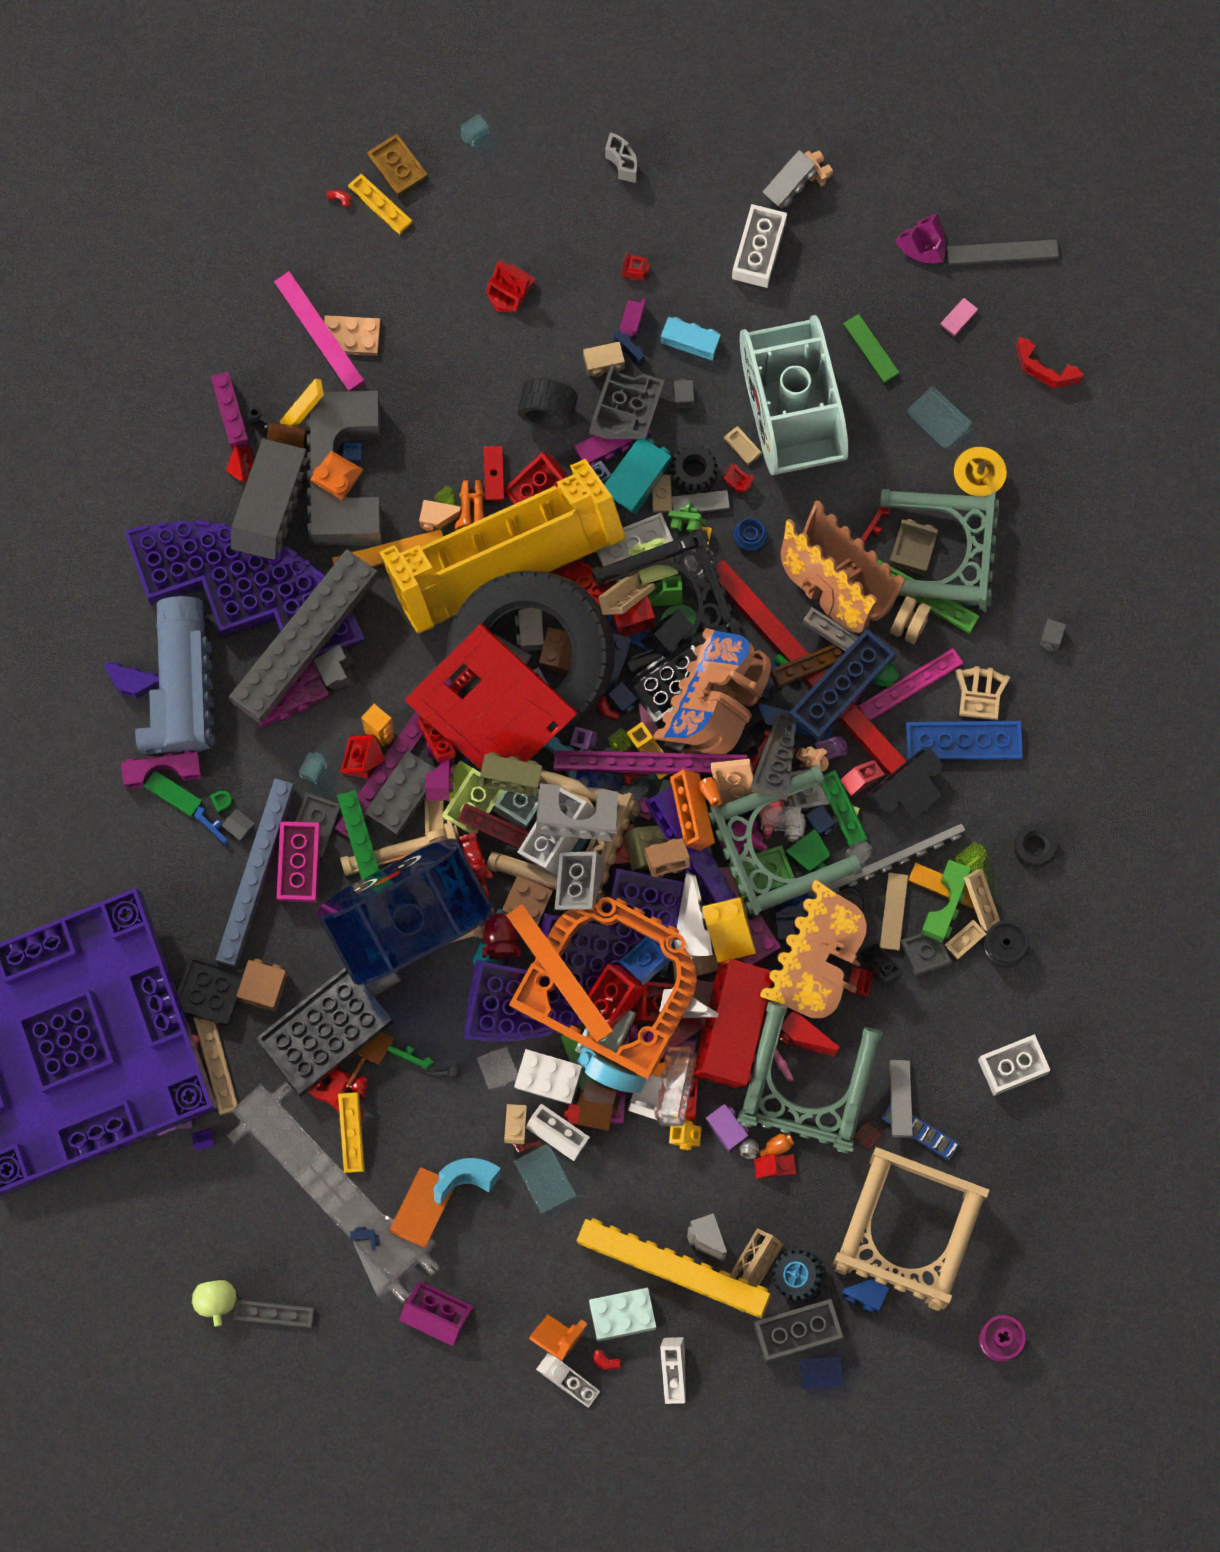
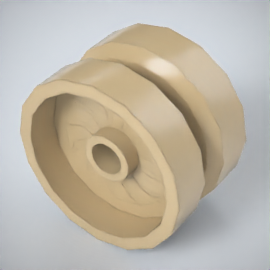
(913, 621)

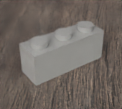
(791, 179)

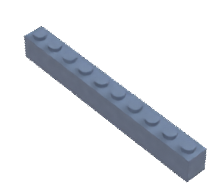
(255, 873)

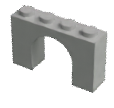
(554, 822)

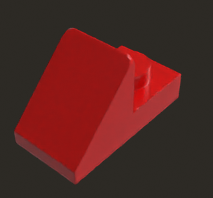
(774, 1166)

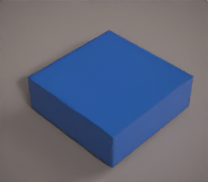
(352, 452)

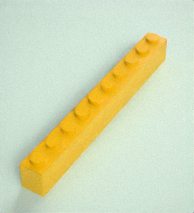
(674, 1268)

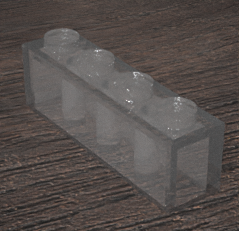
(675, 1086)

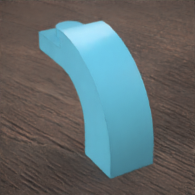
(609, 1072)
(466, 1171)

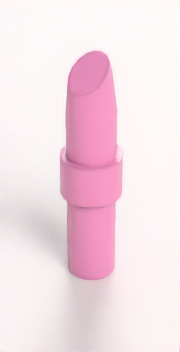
(782, 1065)

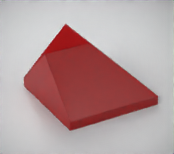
(361, 756)

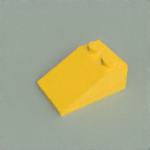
(729, 929)

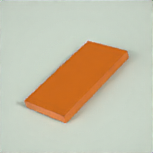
(419, 1211)

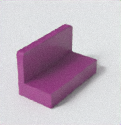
(632, 318)

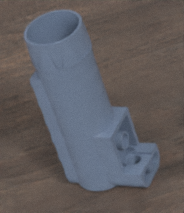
(183, 703)

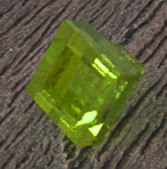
(445, 496)
(620, 740)

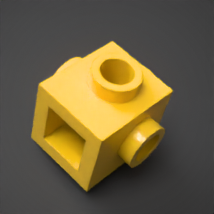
(685, 1136)

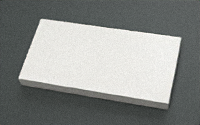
(636, 533)

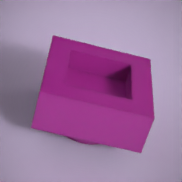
(644, 812)

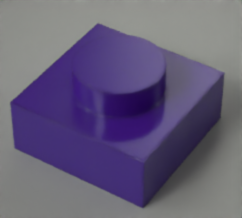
(202, 1139)

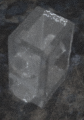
(780, 818)

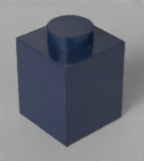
(623, 699)
(821, 821)

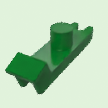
(407, 1055)

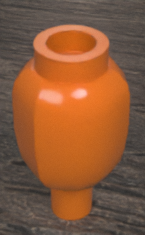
(777, 1145)

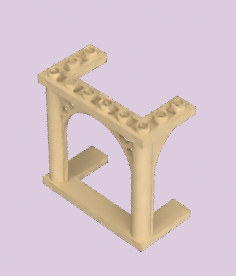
(848, 1259)

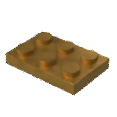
(397, 165)

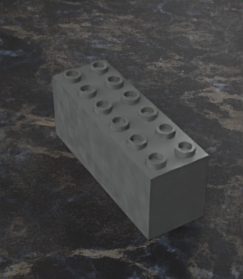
(269, 499)

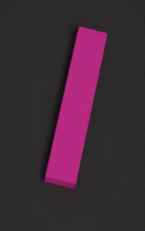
(911, 684)

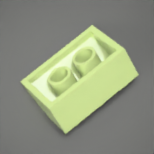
(474, 795)

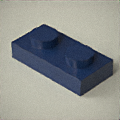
(629, 348)

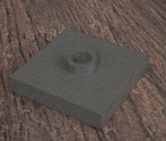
(925, 954)

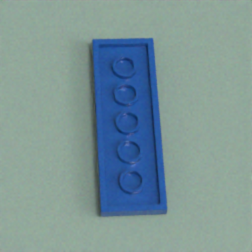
(966, 739)

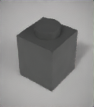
(683, 393)
(1052, 635)

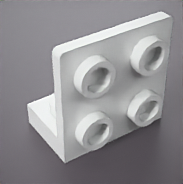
(646, 1100)

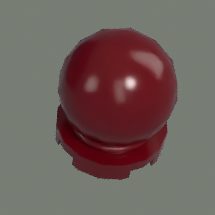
(500, 938)

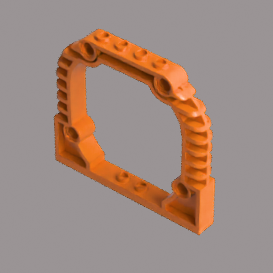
(639, 1055)

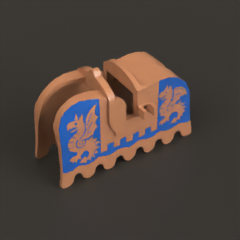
(712, 697)

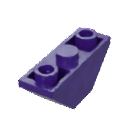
(131, 681)

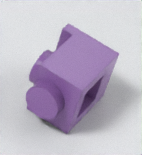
(586, 740)

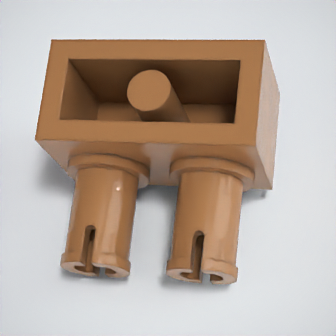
(667, 857)

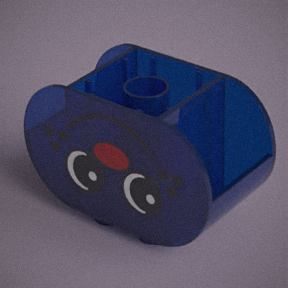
(405, 911)

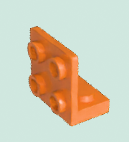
(556, 1337)

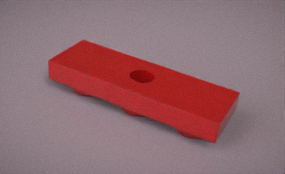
(493, 464)
(438, 743)

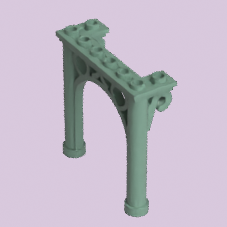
(984, 507)
(793, 887)
(854, 1096)

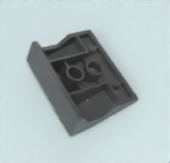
(626, 406)

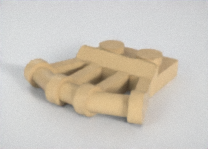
(979, 704)

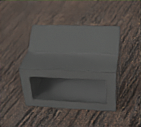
(238, 825)

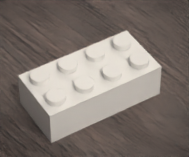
(759, 246)
(545, 849)

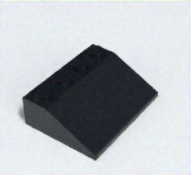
(660, 681)

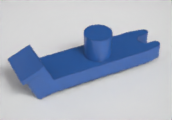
(214, 827)

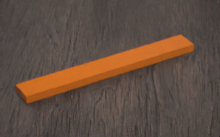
(559, 973)

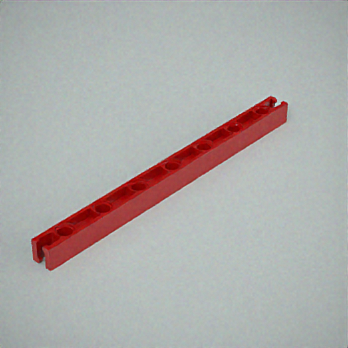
(785, 644)

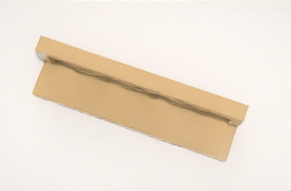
(624, 594)
(763, 1258)

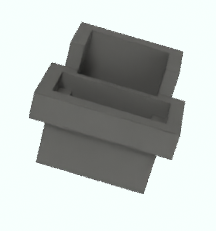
(335, 668)

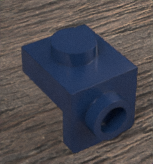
(363, 1234)

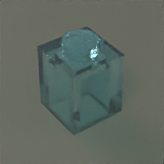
(474, 130)
(313, 767)

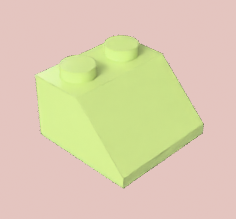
(654, 572)

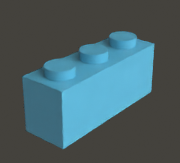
(690, 338)

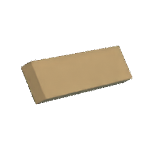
(893, 911)

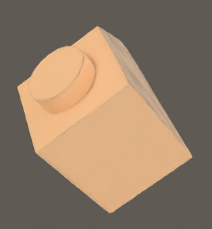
(437, 515)

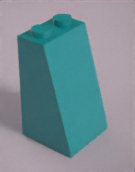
(638, 474)

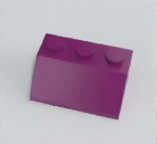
(435, 1313)

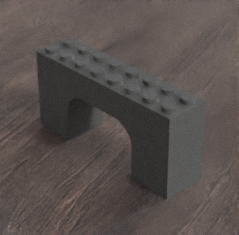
(332, 421)

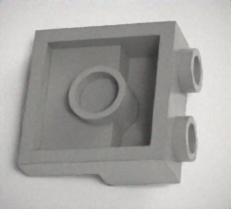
(808, 798)

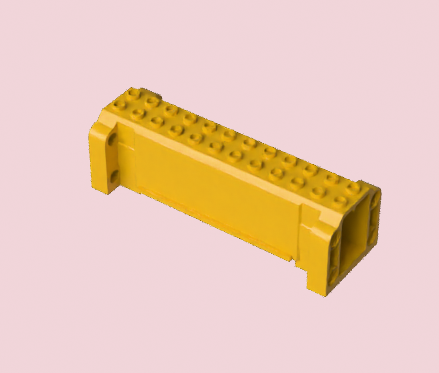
(528, 536)

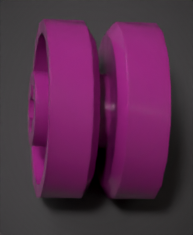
(1012, 1332)

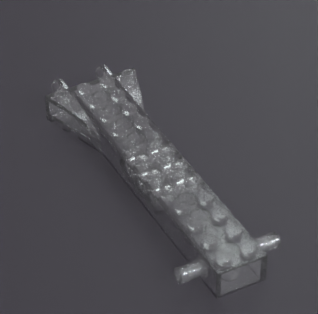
(330, 1189)

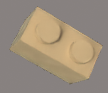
(600, 358)

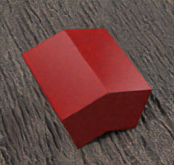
(862, 980)

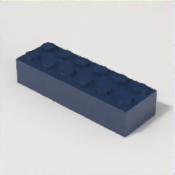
(842, 685)

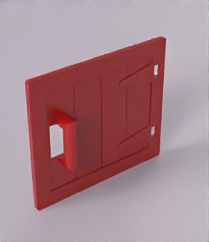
(502, 713)

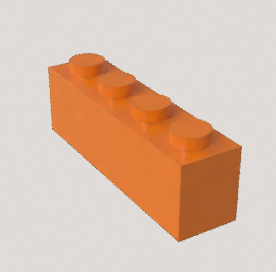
(692, 810)

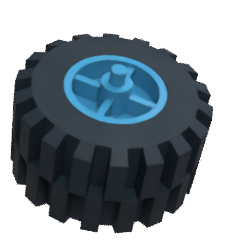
(799, 1275)

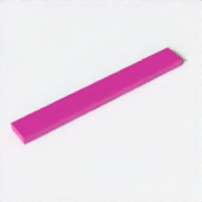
(319, 332)

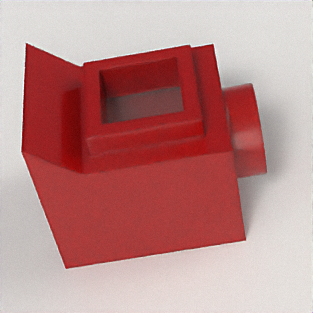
(635, 267)

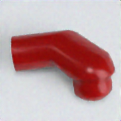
(341, 195)
(605, 710)
(605, 1363)

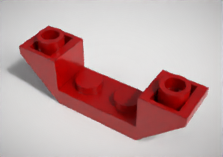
(1070, 376)

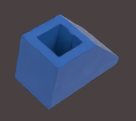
(868, 1293)

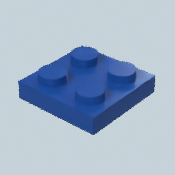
(644, 960)

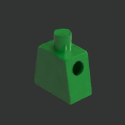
(809, 853)

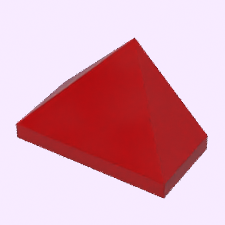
(240, 463)

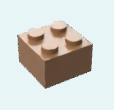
(532, 896)

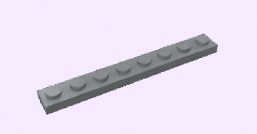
(900, 857)

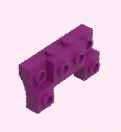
(300, 696)

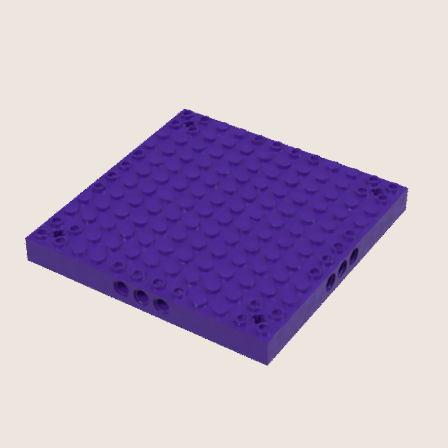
(90, 1042)

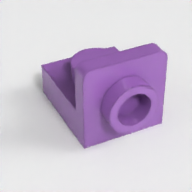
(834, 746)

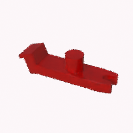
(873, 528)

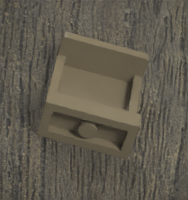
(913, 547)

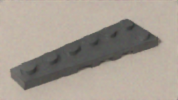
(775, 766)

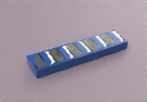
(928, 1136)

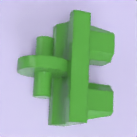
(686, 515)

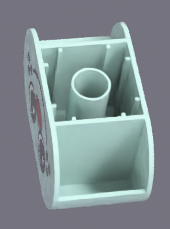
(794, 396)

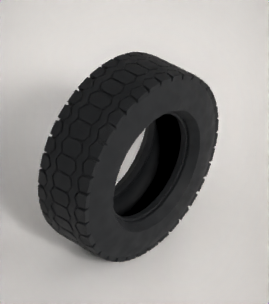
(566, 601)

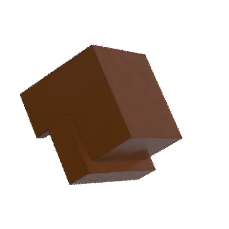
(597, 1105)

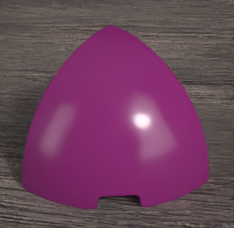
(924, 241)

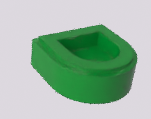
(222, 800)

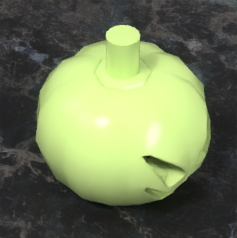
(214, 1299)

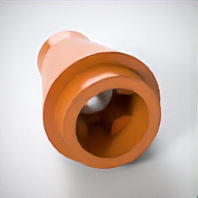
(710, 791)

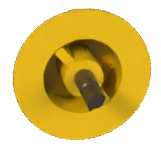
(980, 471)

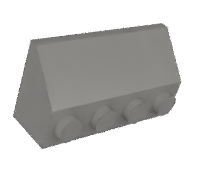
(706, 1237)

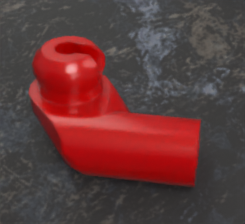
(628, 777)

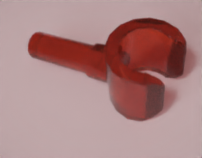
(523, 1147)

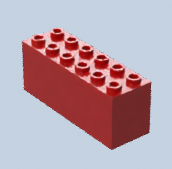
(732, 1037)

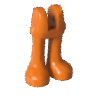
(466, 498)

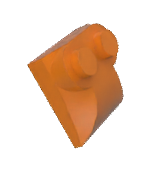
(336, 475)

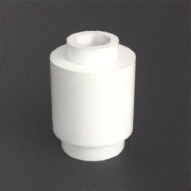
(795, 836)

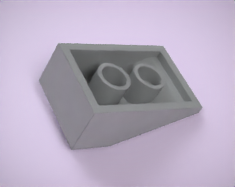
(578, 880)

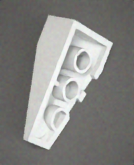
(691, 920)

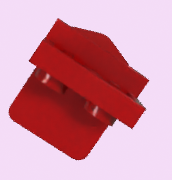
(508, 287)

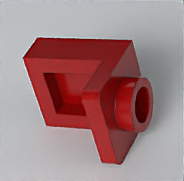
(738, 479)

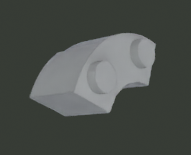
(622, 156)

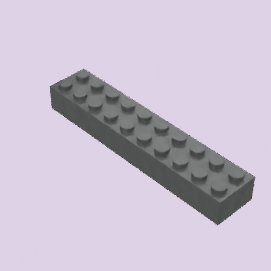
(304, 636)

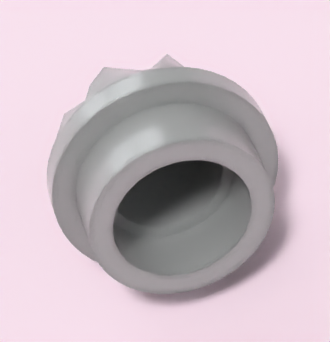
(749, 1148)

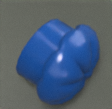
(750, 534)

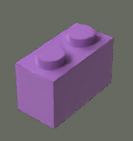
(727, 1127)

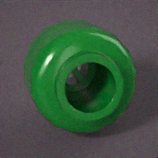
(888, 677)

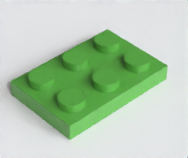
(775, 862)

